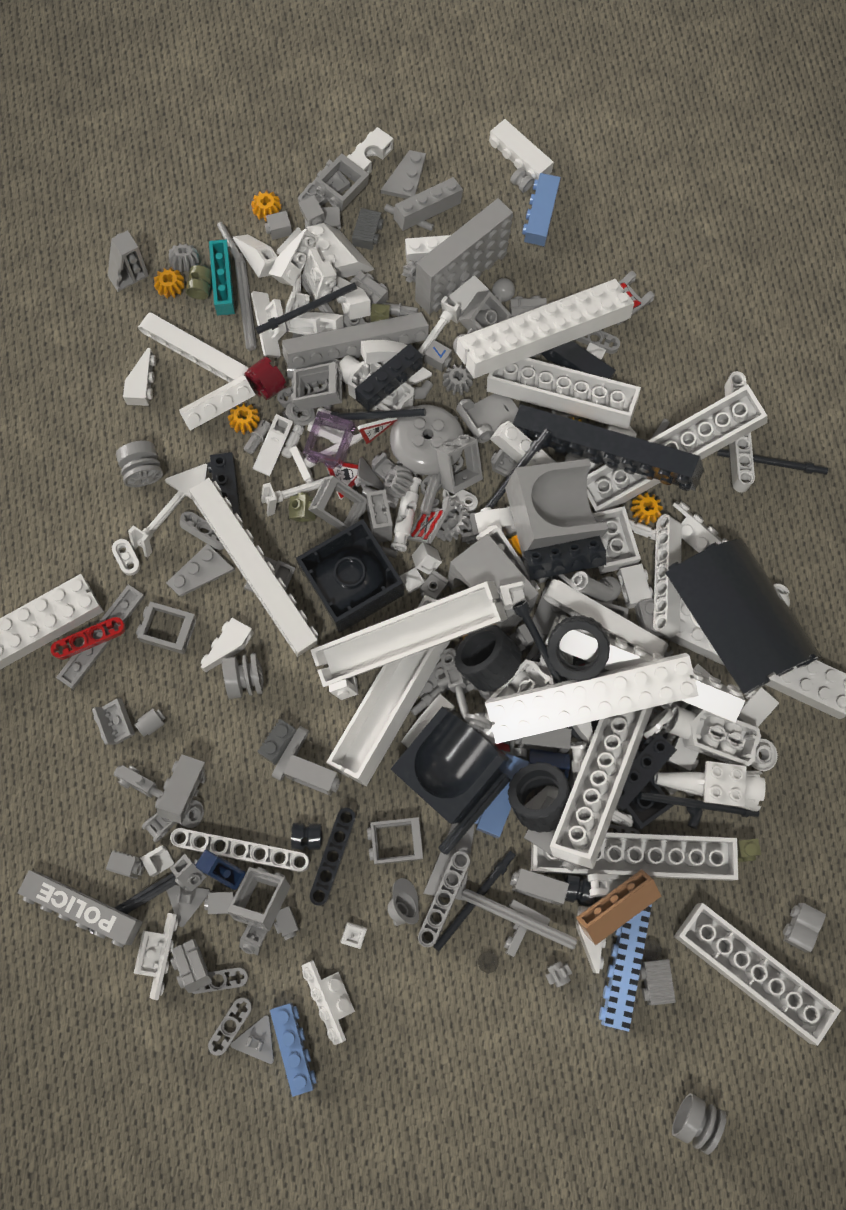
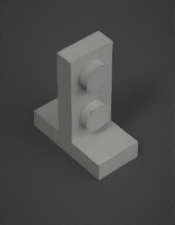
(512, 943)

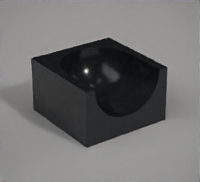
(351, 575)
(450, 765)

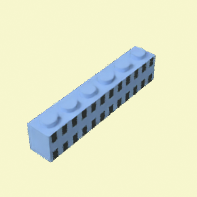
(624, 972)

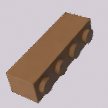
(618, 907)

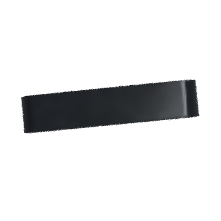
(333, 867)

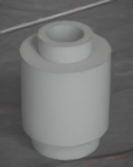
(150, 722)

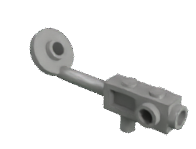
(457, 683)
(130, 777)

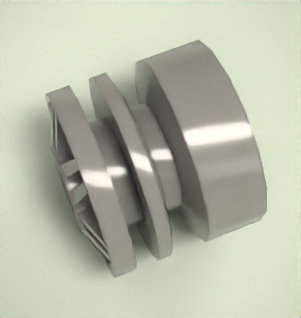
(139, 463)
(242, 676)
(699, 1123)

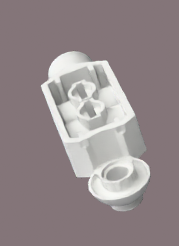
(356, 372)
(528, 677)
(722, 739)

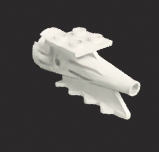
(719, 785)

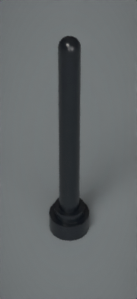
(523, 609)

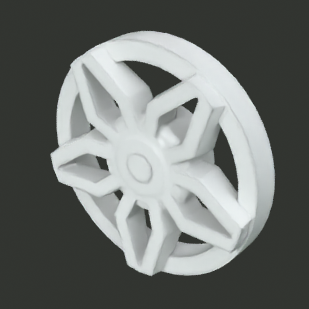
(657, 723)
(622, 819)

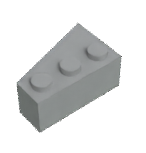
(125, 262)
(181, 788)

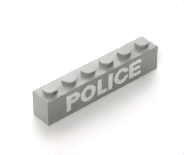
(80, 908)

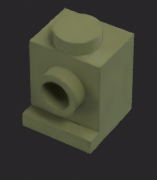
(380, 312)
(748, 850)

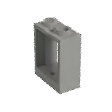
(352, 171)
(316, 373)
(466, 477)
(325, 492)
(379, 515)
(184, 635)
(552, 741)
(312, 775)
(416, 837)
(539, 886)
(244, 892)

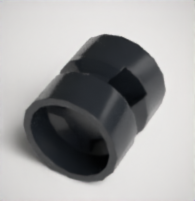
(306, 836)
(578, 890)

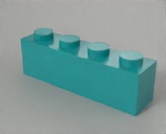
(221, 277)

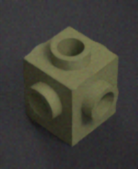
(299, 508)

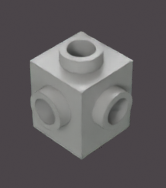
(187, 873)

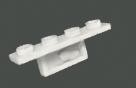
(265, 310)
(694, 531)
(154, 954)
(330, 999)

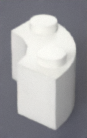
(496, 517)

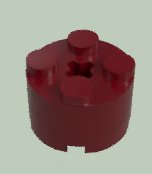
(265, 378)

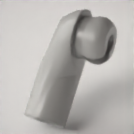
(421, 392)

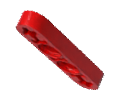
(89, 641)

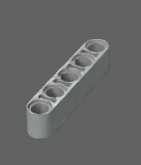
(440, 907)

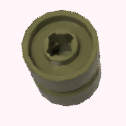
(198, 282)

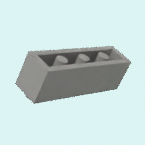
(427, 203)

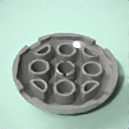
(420, 453)

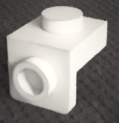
(344, 688)

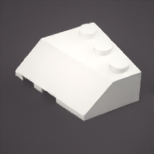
(339, 251)

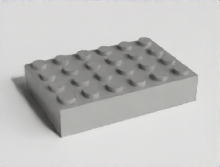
(463, 255)

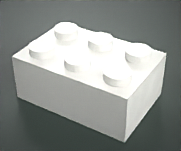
(618, 540)

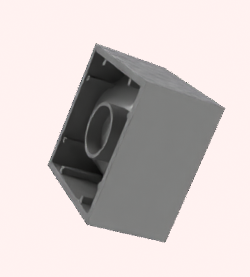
(552, 504)
(487, 562)

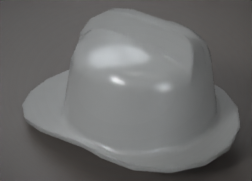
(404, 904)

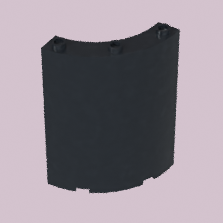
(742, 614)

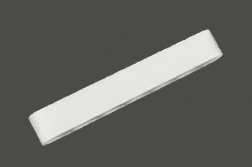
(191, 348)
(737, 454)
(666, 598)
(578, 604)
(232, 844)

